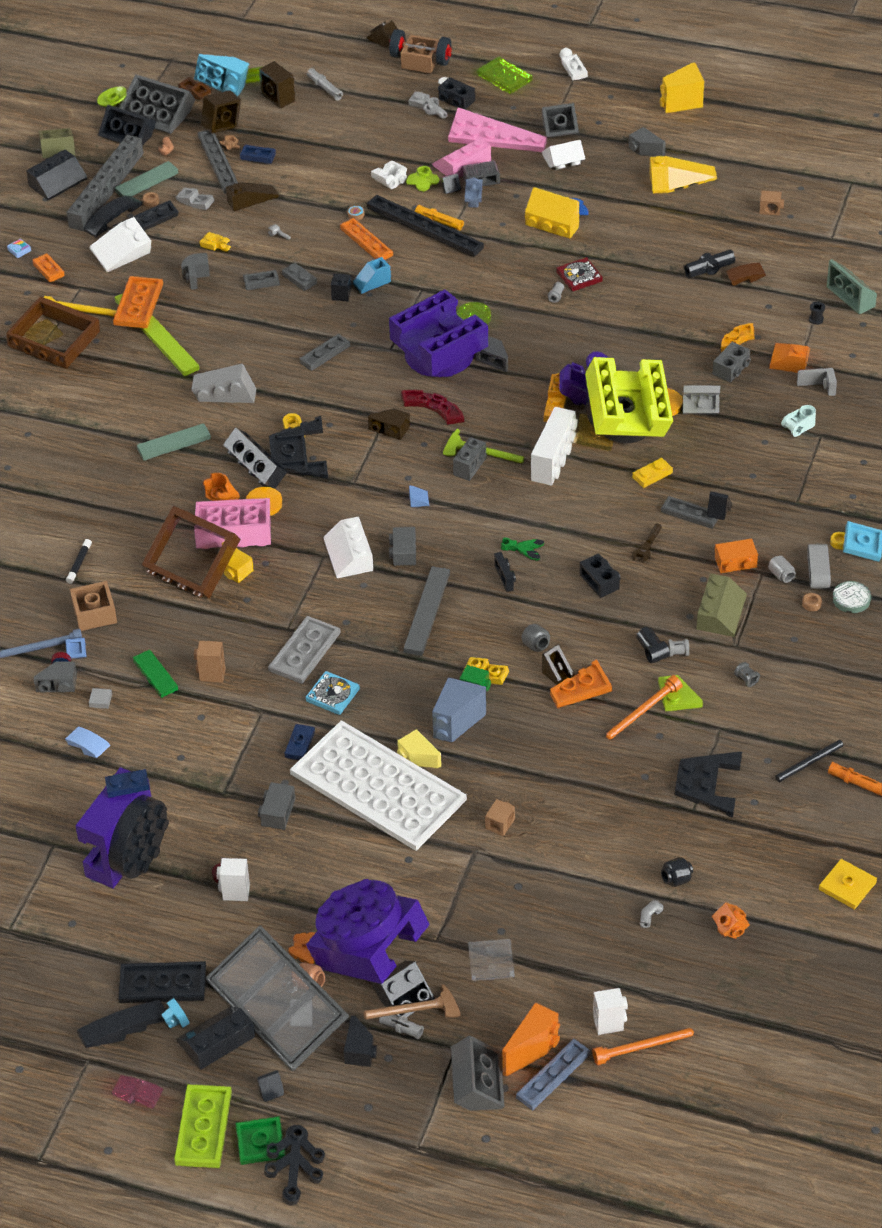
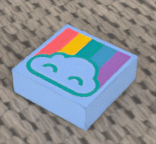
(19, 248)

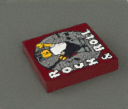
(579, 274)

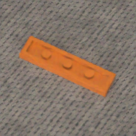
(366, 239)

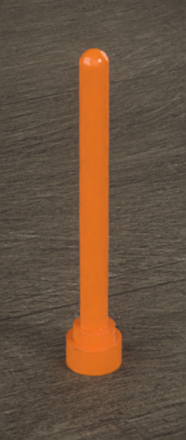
(672, 684)
(602, 1054)

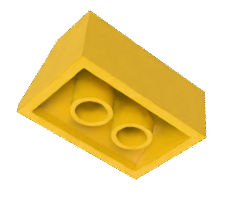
(552, 213)

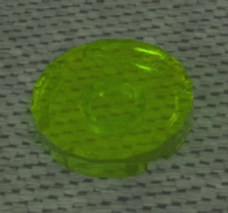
(475, 308)

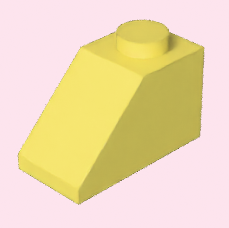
(419, 750)

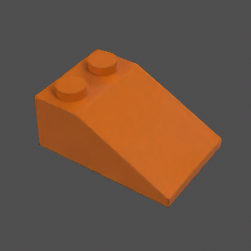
(531, 1039)

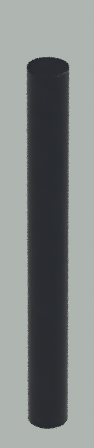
(809, 760)

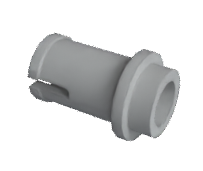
(555, 294)

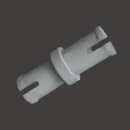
(413, 1029)

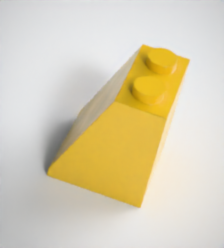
(682, 89)

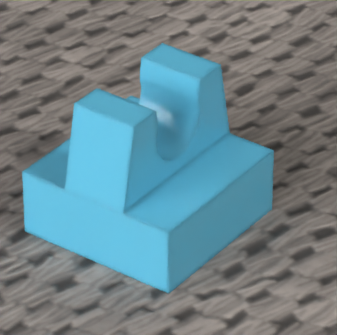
(175, 1015)

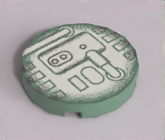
(851, 596)

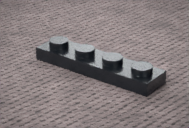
(155, 215)

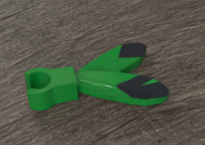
(524, 547)

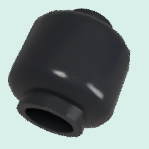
(676, 872)

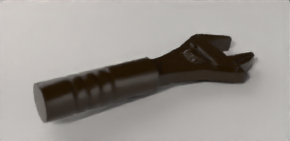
(644, 550)

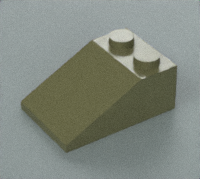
(55, 141)

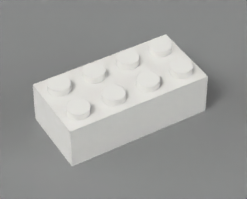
(553, 446)

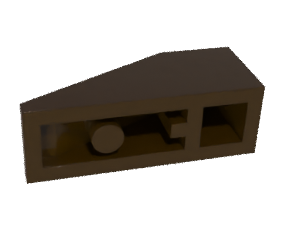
(248, 194)

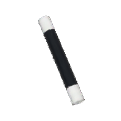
(78, 562)

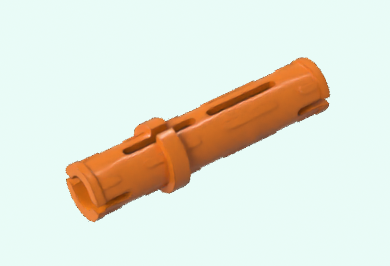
(855, 778)

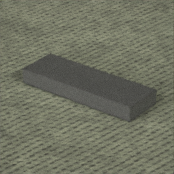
(324, 352)
(688, 512)

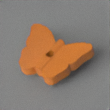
(300, 950)

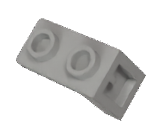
(818, 376)

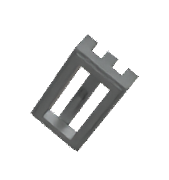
(261, 280)

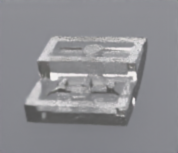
(491, 960)

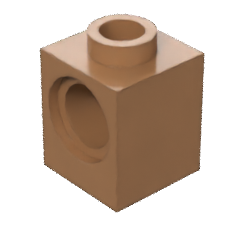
(771, 203)
(500, 817)

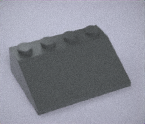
(158, 102)

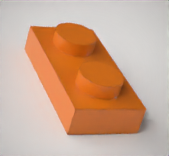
(48, 267)

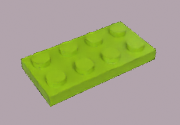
(203, 1126)

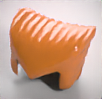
(219, 488)

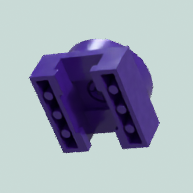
(436, 338)
(359, 926)

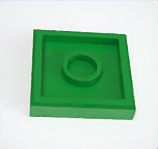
(254, 1138)

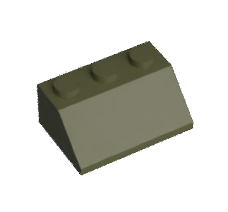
(721, 606)

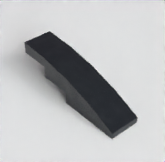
(119, 1024)

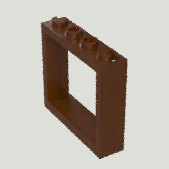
(60, 313)
(218, 566)

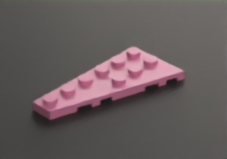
(472, 126)

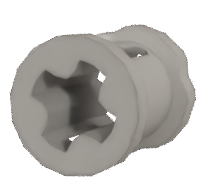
(678, 647)

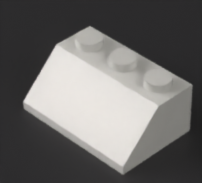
(348, 548)

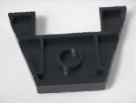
(290, 450)
(698, 780)

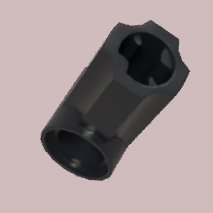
(654, 648)

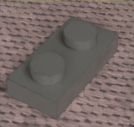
(299, 276)

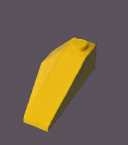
(670, 173)

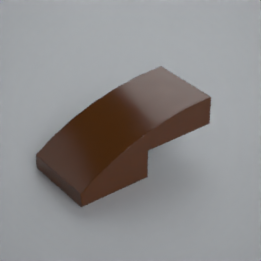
(198, 90)
(749, 271)

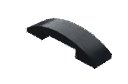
(109, 212)

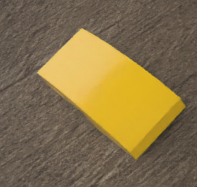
(497, 673)

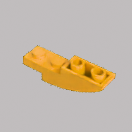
(555, 398)

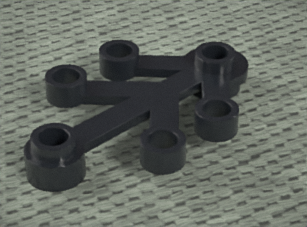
(295, 1160)

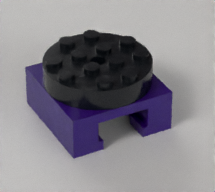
(125, 835)

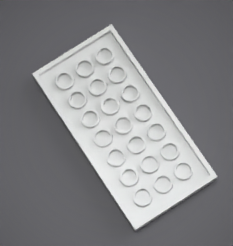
(378, 785)

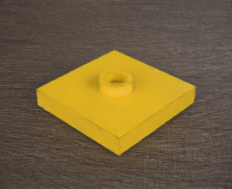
(847, 884)

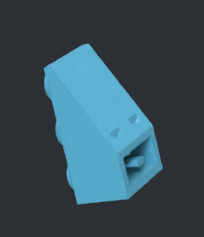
(222, 72)

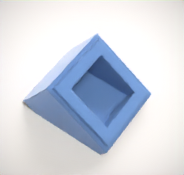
(418, 497)

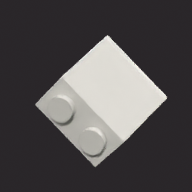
(564, 154)

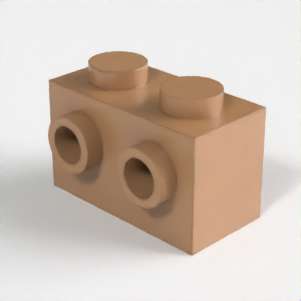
(210, 661)

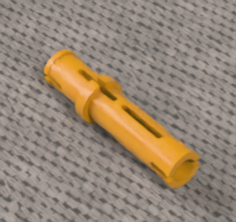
(440, 217)

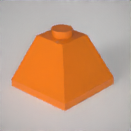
(789, 357)

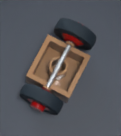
(420, 52)

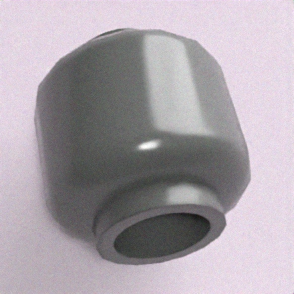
(536, 637)

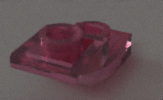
(140, 1090)

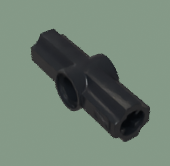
(709, 263)

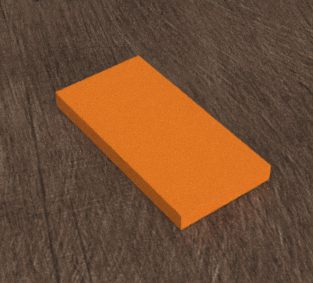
(138, 302)

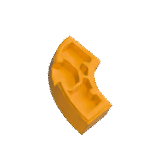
(738, 335)

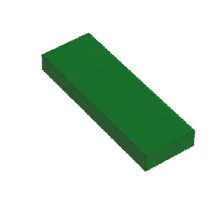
(155, 673)

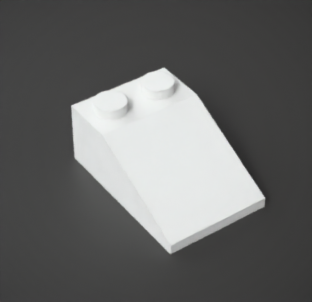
(121, 245)

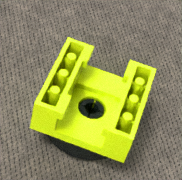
(628, 403)

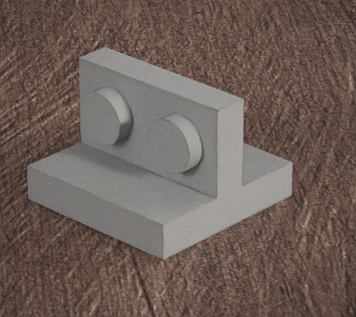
(700, 399)

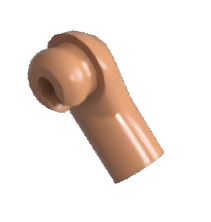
(167, 146)

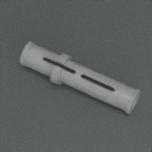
(321, 81)

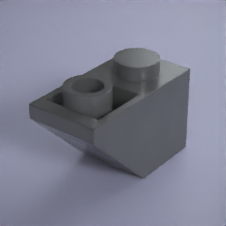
(57, 678)

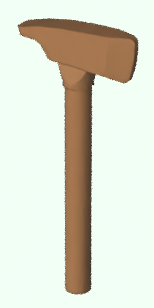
(445, 1002)

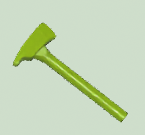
(456, 443)

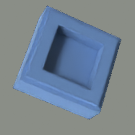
(76, 648)

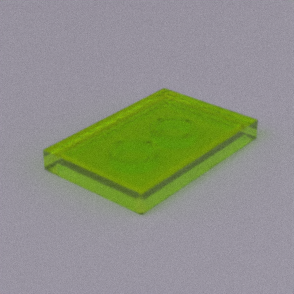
(504, 75)

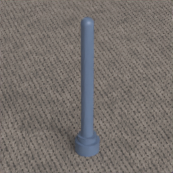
(40, 645)

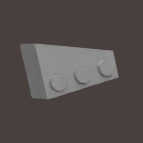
(224, 385)

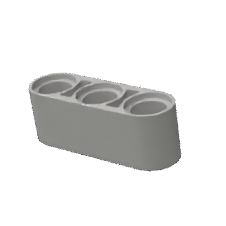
(818, 566)

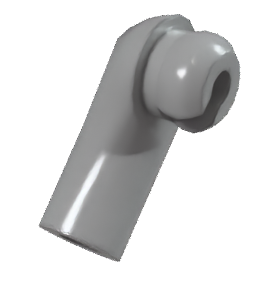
(435, 110)
(648, 910)

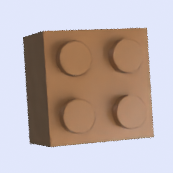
(93, 605)

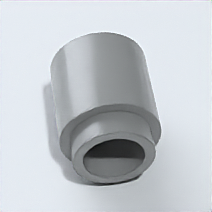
(782, 569)

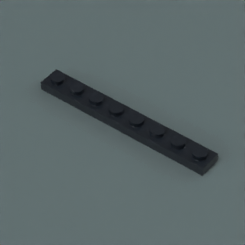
(425, 225)

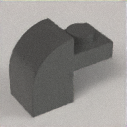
(195, 267)

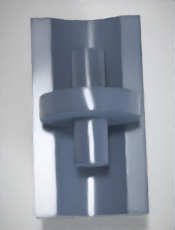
(473, 191)

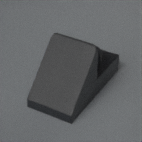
(718, 505)

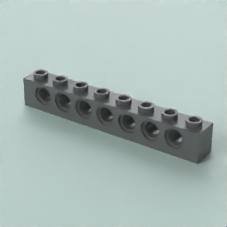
(104, 182)

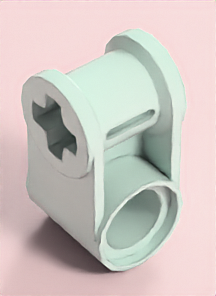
(800, 420)

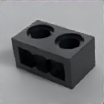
(456, 93)
(600, 575)

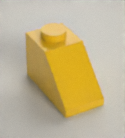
(238, 566)

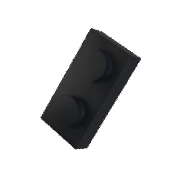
(503, 569)

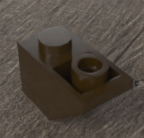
(382, 33)
(390, 423)

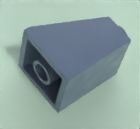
(458, 709)

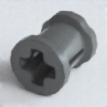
(747, 670)

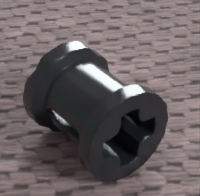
(816, 316)

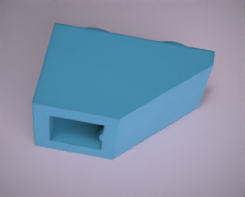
(373, 275)

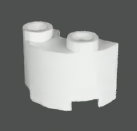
(390, 175)

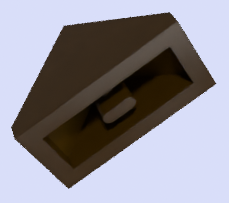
(556, 665)

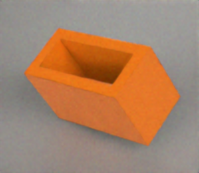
(736, 555)

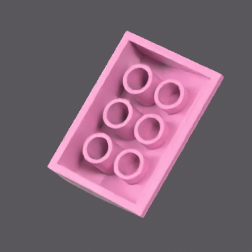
(244, 517)

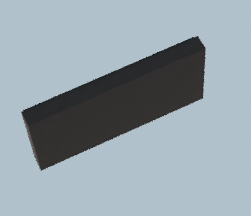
(162, 982)

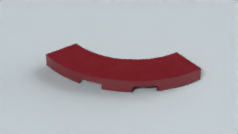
(435, 402)

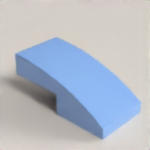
(89, 742)

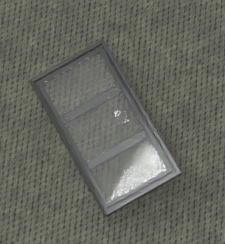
(278, 997)

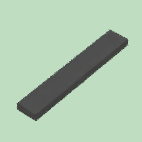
(217, 159)
(426, 611)

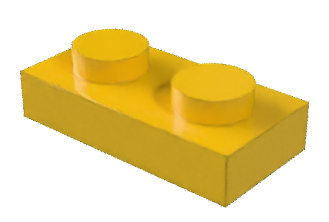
(652, 472)

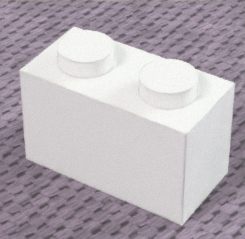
(233, 879)
(609, 1011)

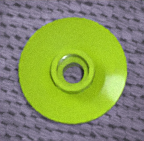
(112, 96)

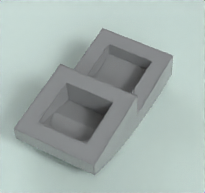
(192, 198)

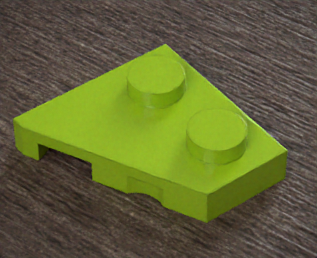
(680, 700)

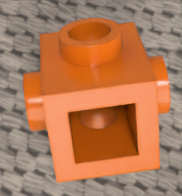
(730, 920)

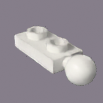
(573, 64)

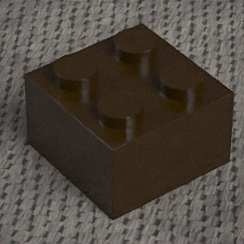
(277, 84)
(220, 111)

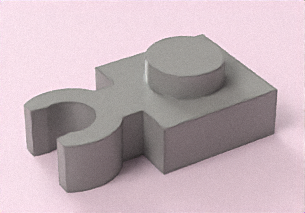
(420, 99)

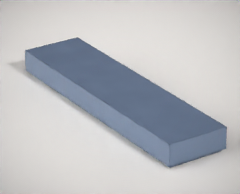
(553, 1074)

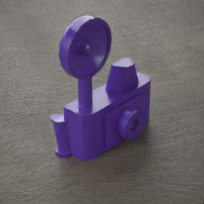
(573, 380)

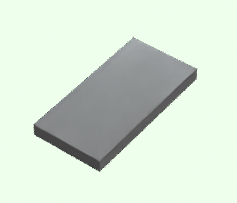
(304, 649)

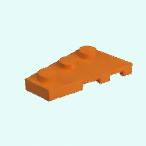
(584, 685)

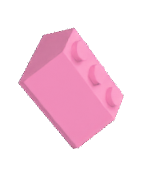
(475, 152)

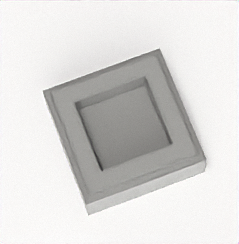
(100, 698)

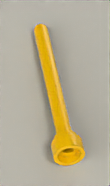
(84, 308)

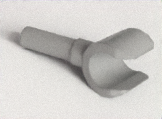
(274, 229)

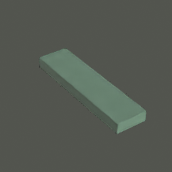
(147, 180)
(173, 441)

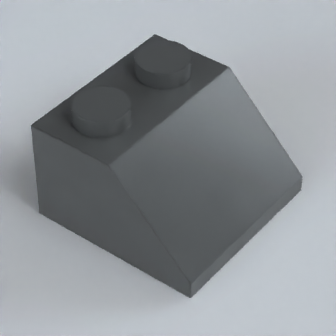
(559, 120)

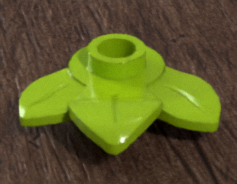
(422, 178)

